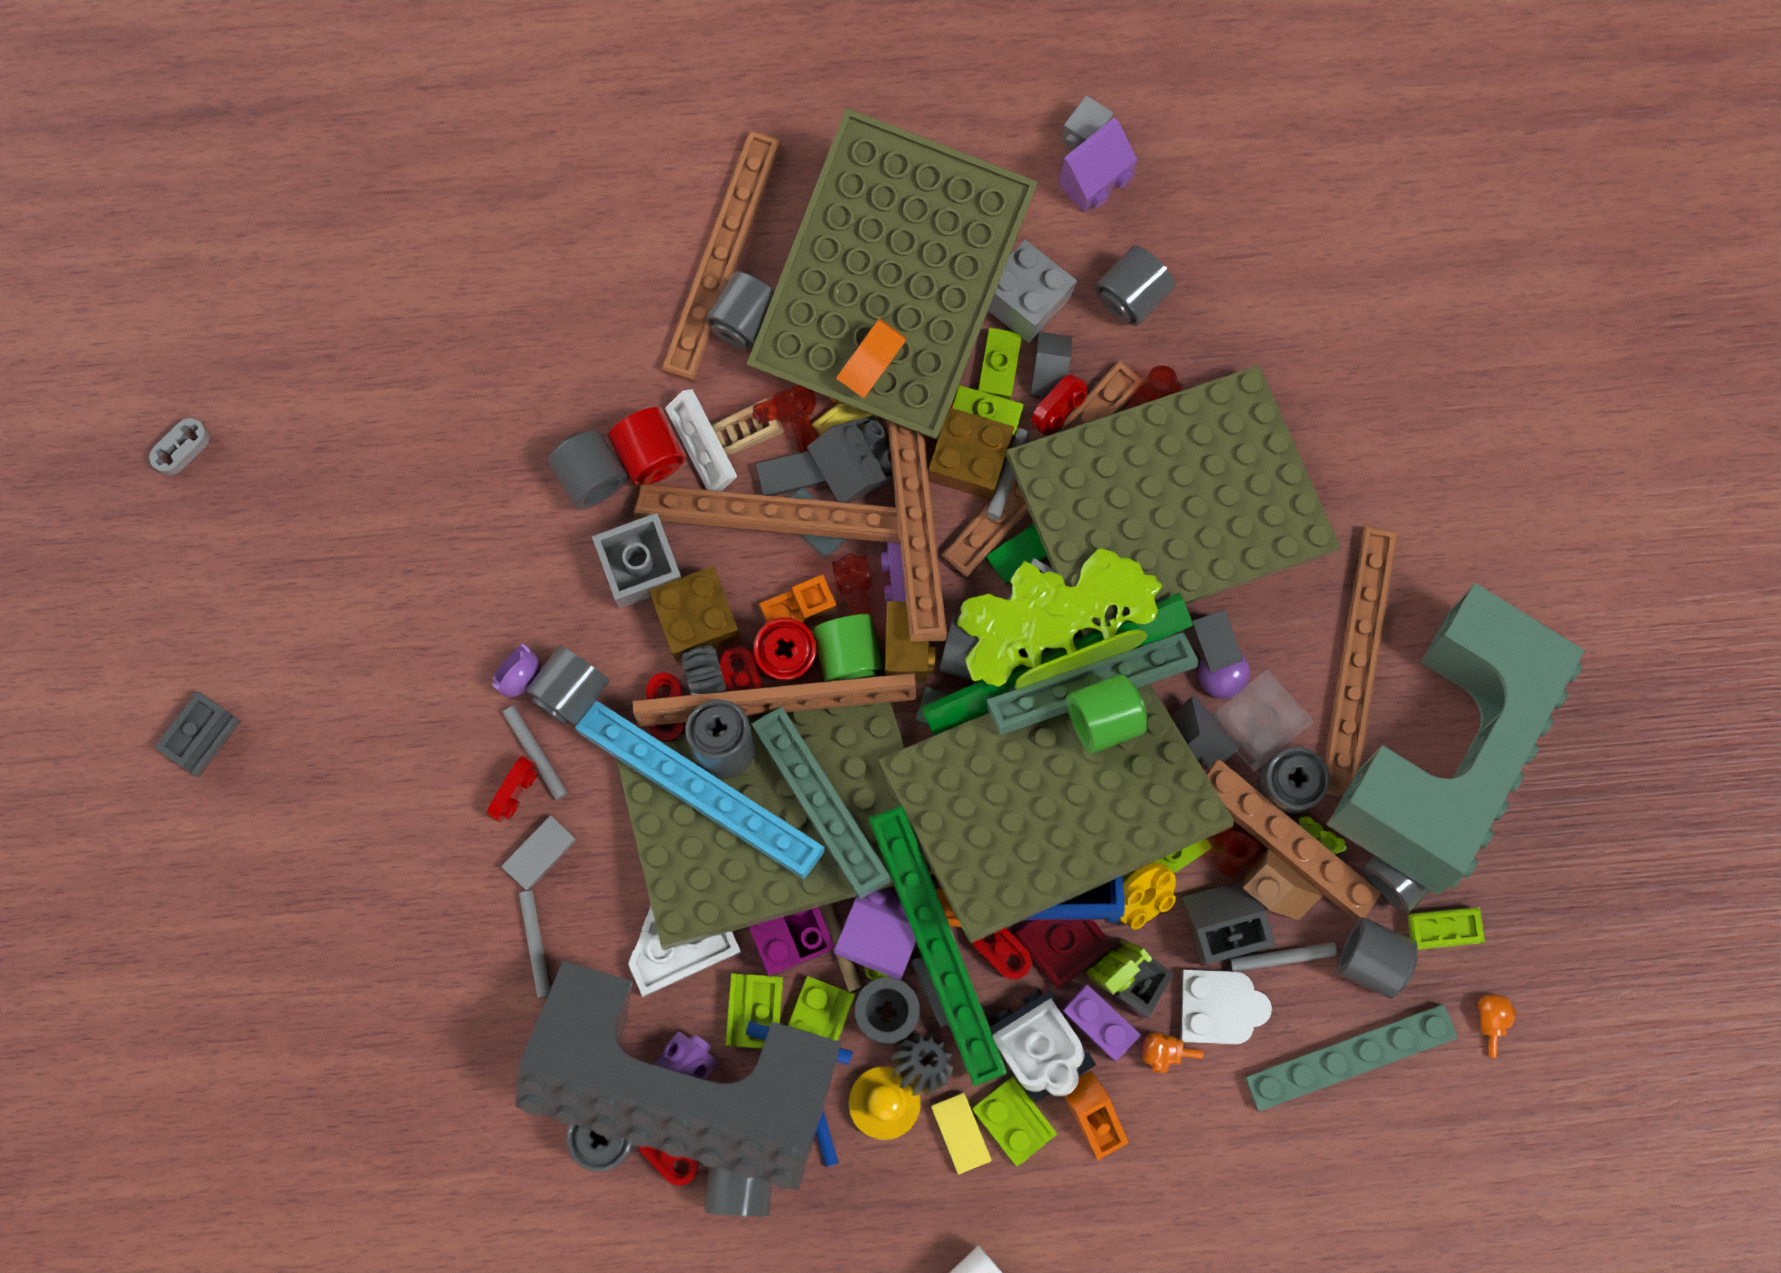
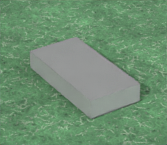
(539, 853)

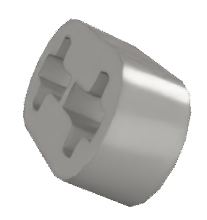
(179, 447)

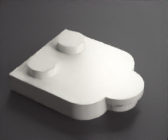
(1220, 1007)
(1042, 1050)

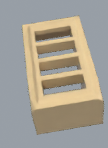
(750, 439)

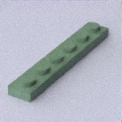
(1048, 697)
(821, 803)
(1350, 1057)

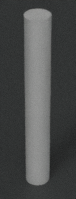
(1005, 480)
(535, 752)
(535, 943)
(1283, 957)

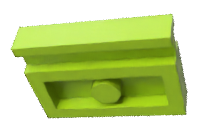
(1117, 968)
(755, 1000)
(821, 1009)
(1014, 1121)

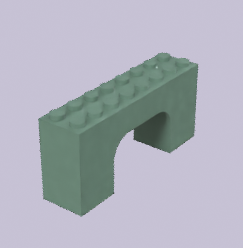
(1517, 679)

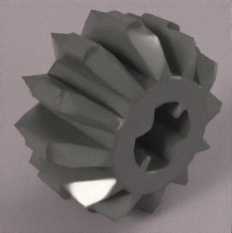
(703, 671)
(908, 1065)

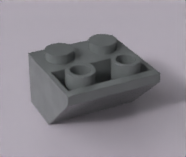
(854, 458)
(1226, 923)

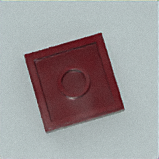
(1063, 946)

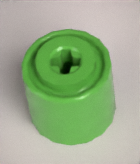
(848, 648)
(1107, 713)

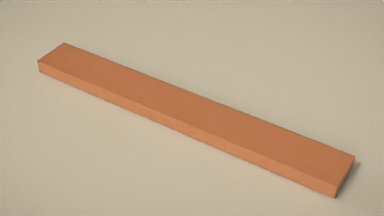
(721, 254)
(768, 513)
(916, 534)
(985, 534)
(1359, 657)
(790, 698)

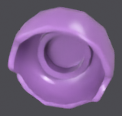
(517, 672)
(1225, 681)

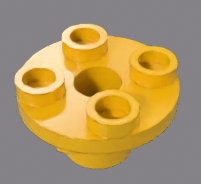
(1147, 893)
(881, 1106)

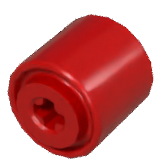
(647, 446)
(766, 644)

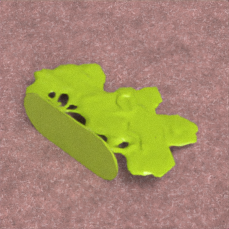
(1049, 614)

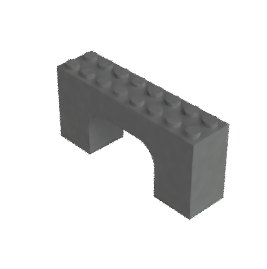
(747, 1126)

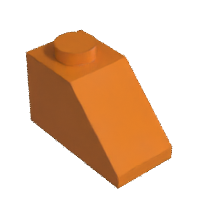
(1096, 1116)

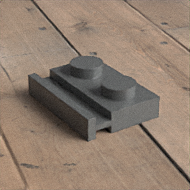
(197, 734)

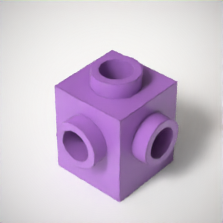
(687, 1056)

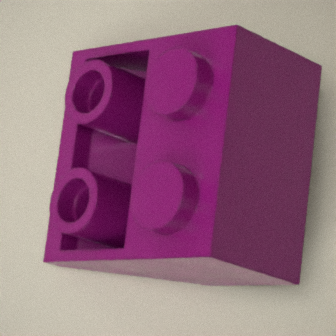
(792, 940)

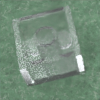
(1262, 719)

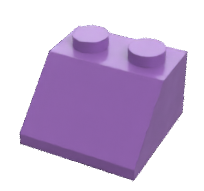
(1098, 167)
(878, 934)

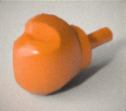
(1495, 1018)
(1163, 1050)

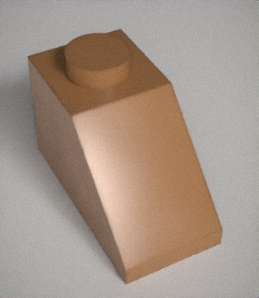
(1280, 887)

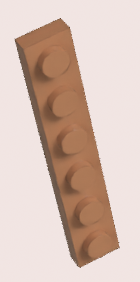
(1292, 843)

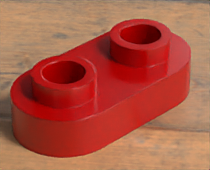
(1058, 404)
(742, 680)
(652, 692)
(505, 801)
(1000, 949)
(665, 1165)

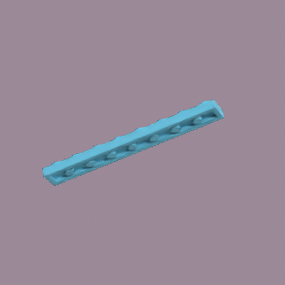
(700, 790)

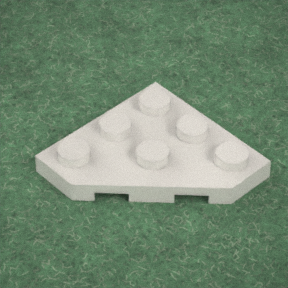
(659, 968)

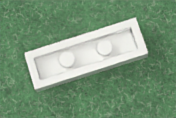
(701, 441)

